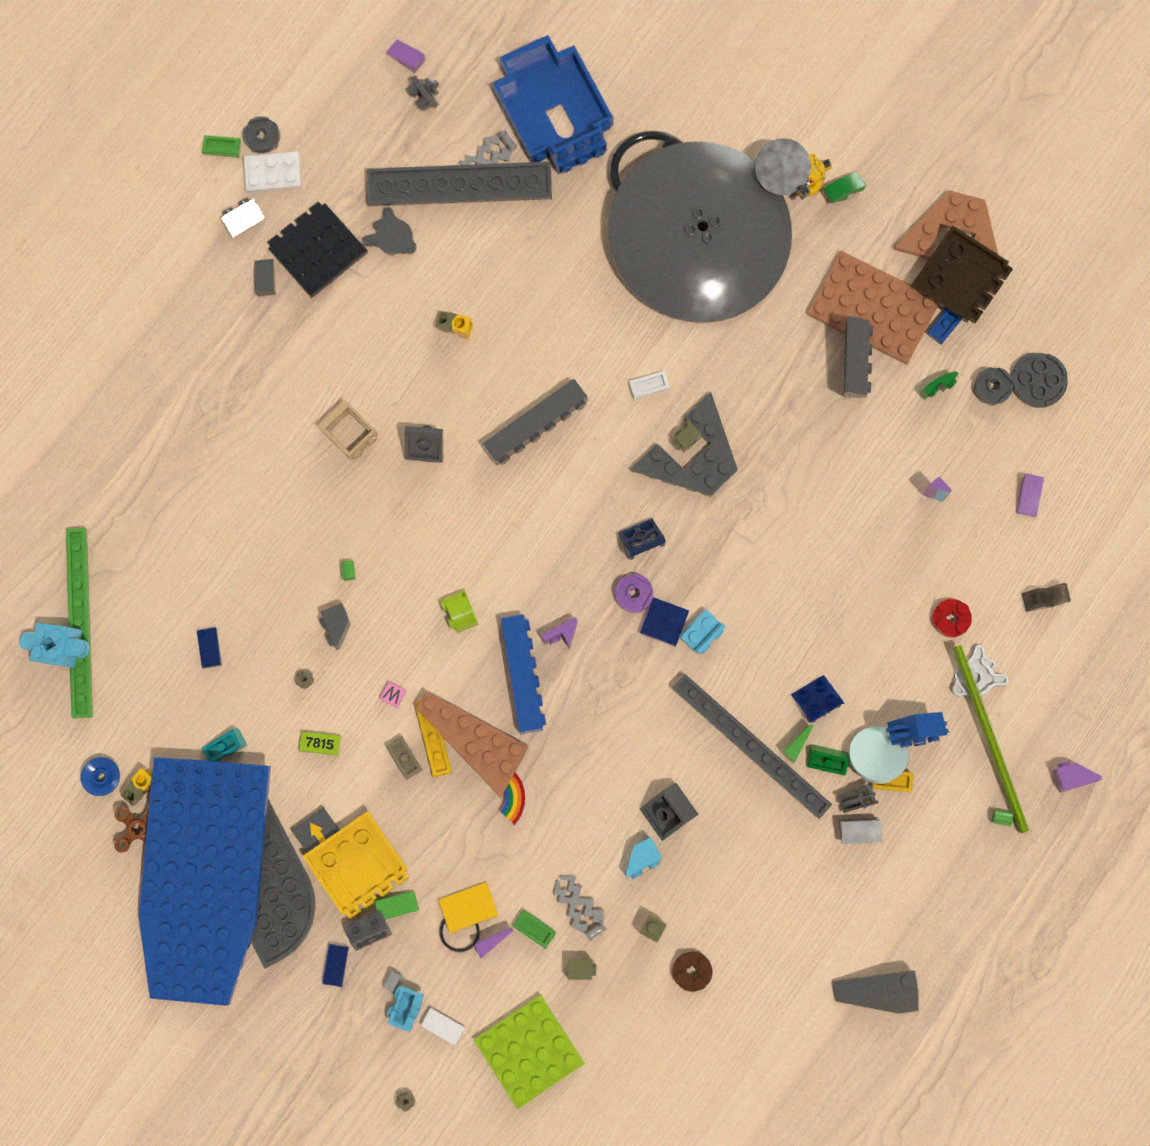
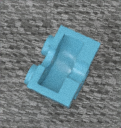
(405, 1009)

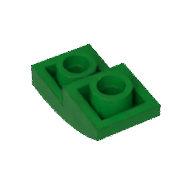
(843, 187)
(942, 382)

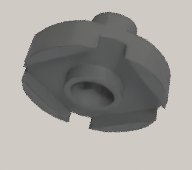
(258, 144)
(993, 375)

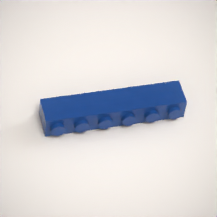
(522, 674)

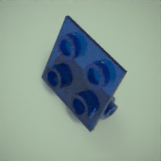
(817, 699)

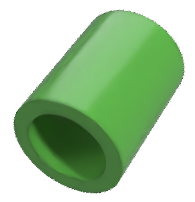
(348, 570)
(1002, 817)

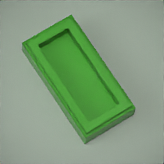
(221, 146)
(534, 929)

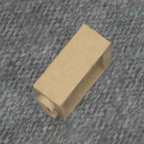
(335, 417)

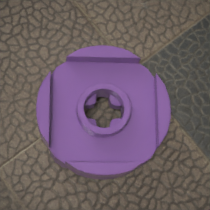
(635, 604)

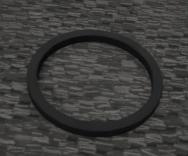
(458, 950)

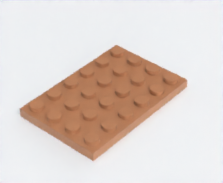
(868, 293)

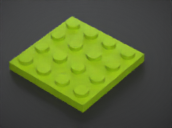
(529, 1052)

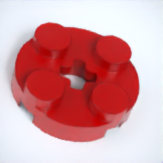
(945, 609)

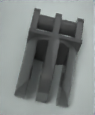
(859, 798)

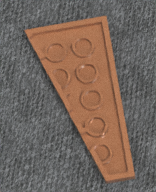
(482, 747)

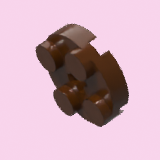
(698, 981)

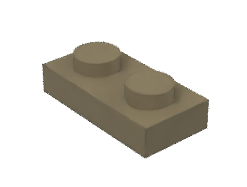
(404, 758)

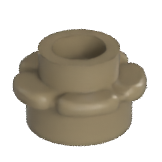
(299, 679)
(410, 1100)

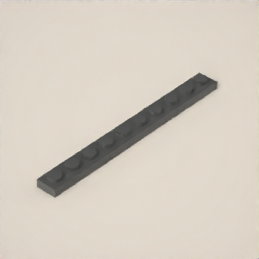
(752, 746)

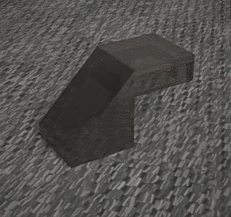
(1046, 597)

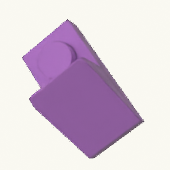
(566, 630)

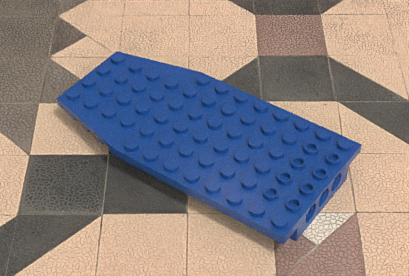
(201, 876)

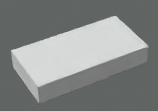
(649, 385)
(443, 1026)

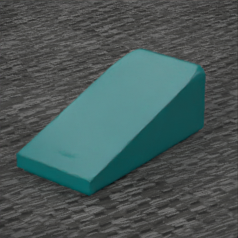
(224, 745)

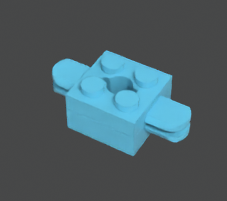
(54, 645)

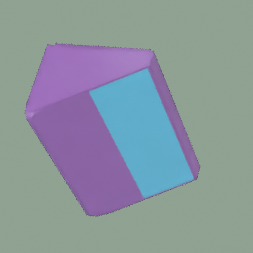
(937, 490)

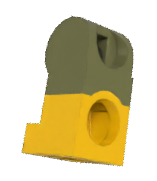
(455, 324)
(137, 786)

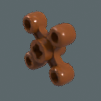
(130, 823)

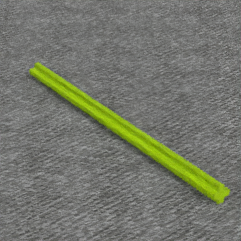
(991, 739)

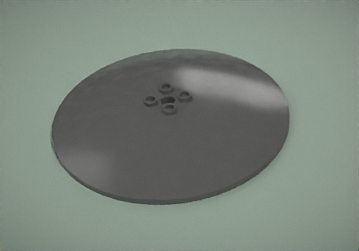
(690, 270)

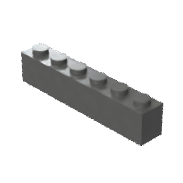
(535, 422)

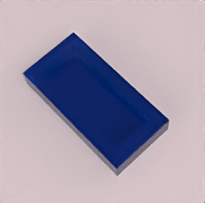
(209, 648)
(335, 965)

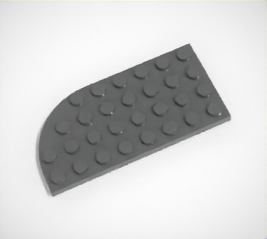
(285, 897)

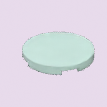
(876, 757)

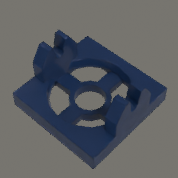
(647, 527)

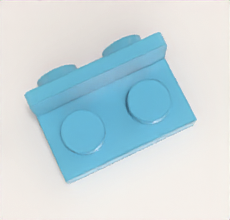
(702, 632)

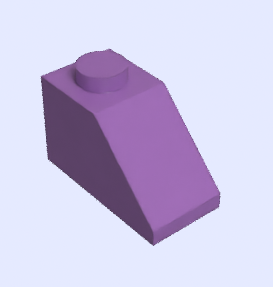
(1073, 776)

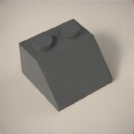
(669, 811)

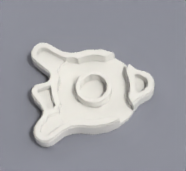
(983, 672)

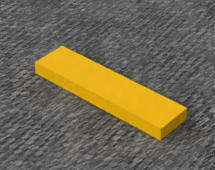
(435, 748)

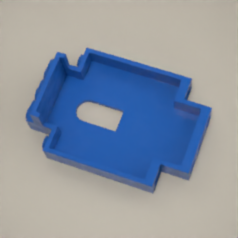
(541, 80)

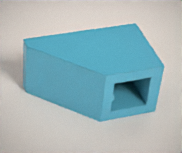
(642, 856)

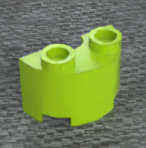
(460, 611)

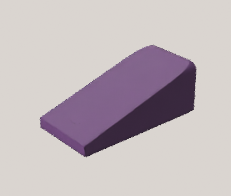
(406, 55)
(1030, 495)
(486, 945)

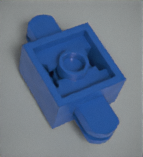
(917, 729)

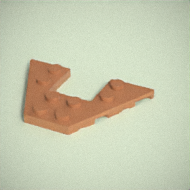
(953, 209)

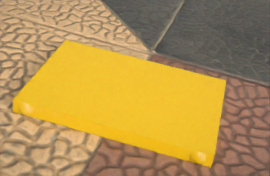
(468, 907)

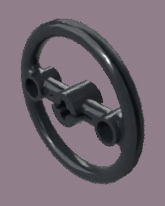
(639, 137)

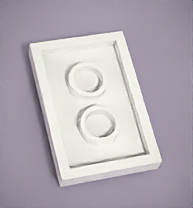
(272, 172)

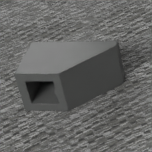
(337, 624)

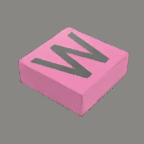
(393, 694)

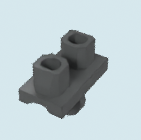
(419, 86)

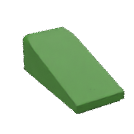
(795, 747)
(397, 905)

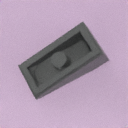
(265, 277)

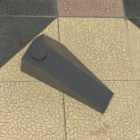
(885, 992)

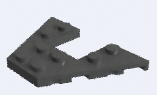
(709, 469)

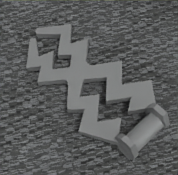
(505, 155)
(576, 900)

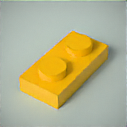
(903, 783)

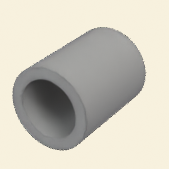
(392, 981)

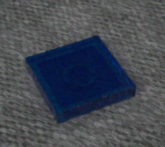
(664, 622)

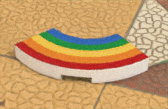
(514, 800)

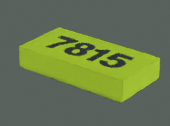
(320, 743)

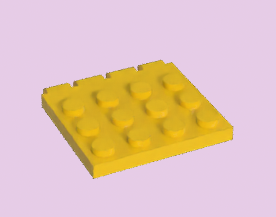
(356, 865)

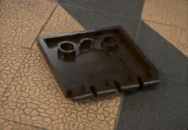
(962, 275)

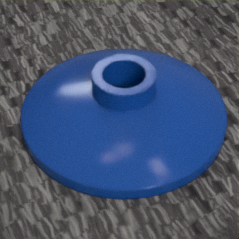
(92, 771)

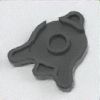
(392, 235)

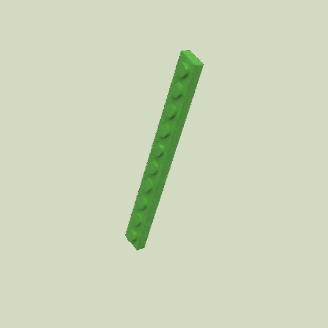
(79, 619)

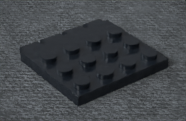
(316, 249)

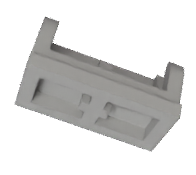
(860, 830)

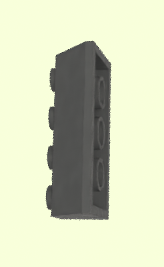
(856, 357)

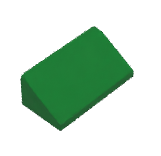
(828, 760)

